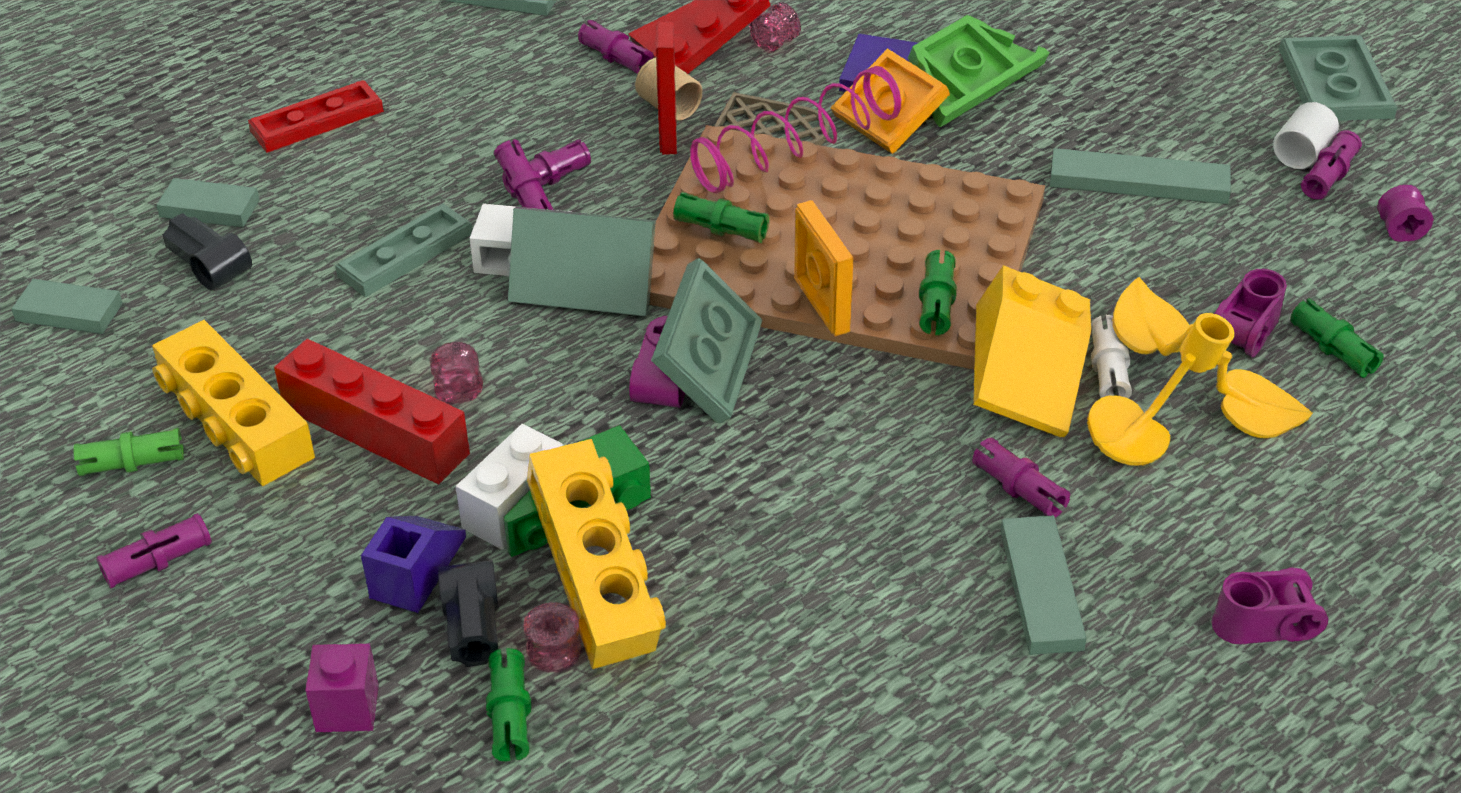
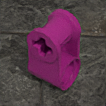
(1254, 308)
(647, 381)
(1265, 606)

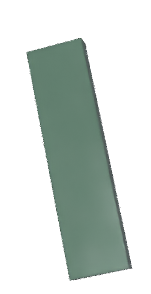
(1141, 176)

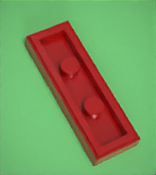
(666, 87)
(315, 116)

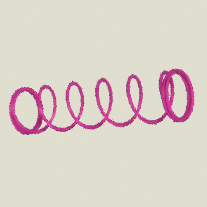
(721, 163)

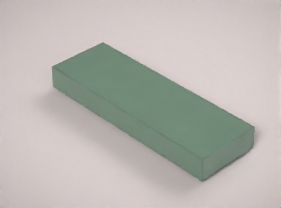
(403, 250)
(1042, 585)

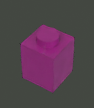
(342, 687)

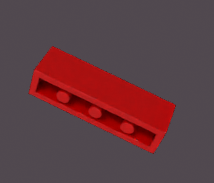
(373, 410)

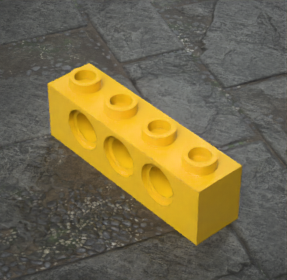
(232, 403)
(607, 629)

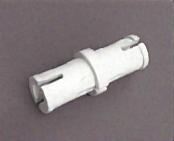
(1110, 359)

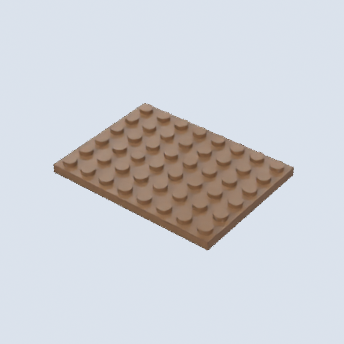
(886, 218)

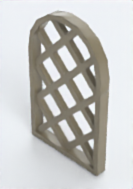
(768, 105)

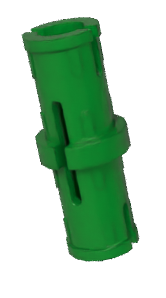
(721, 217)
(937, 292)
(1336, 337)
(508, 705)

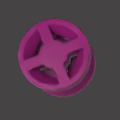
(1405, 213)

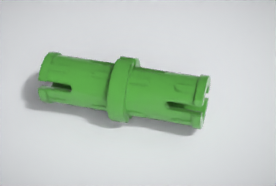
(128, 452)

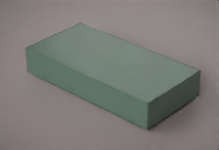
(208, 202)
(67, 306)

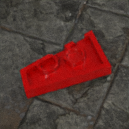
(701, 28)

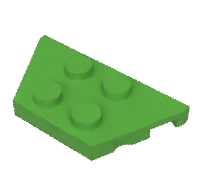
(972, 64)

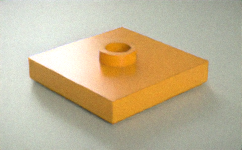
(919, 99)
(823, 268)

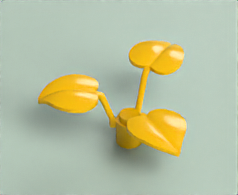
(1151, 324)

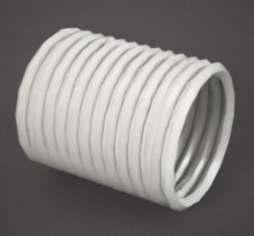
(1305, 135)

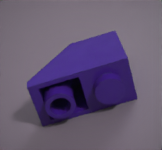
(405, 559)

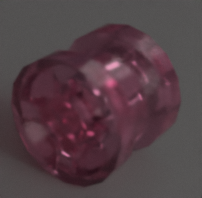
(775, 27)
(456, 373)
(545, 649)

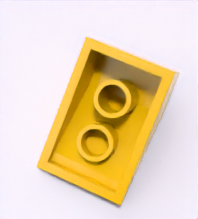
(1030, 350)

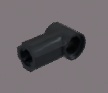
(211, 256)
(469, 603)

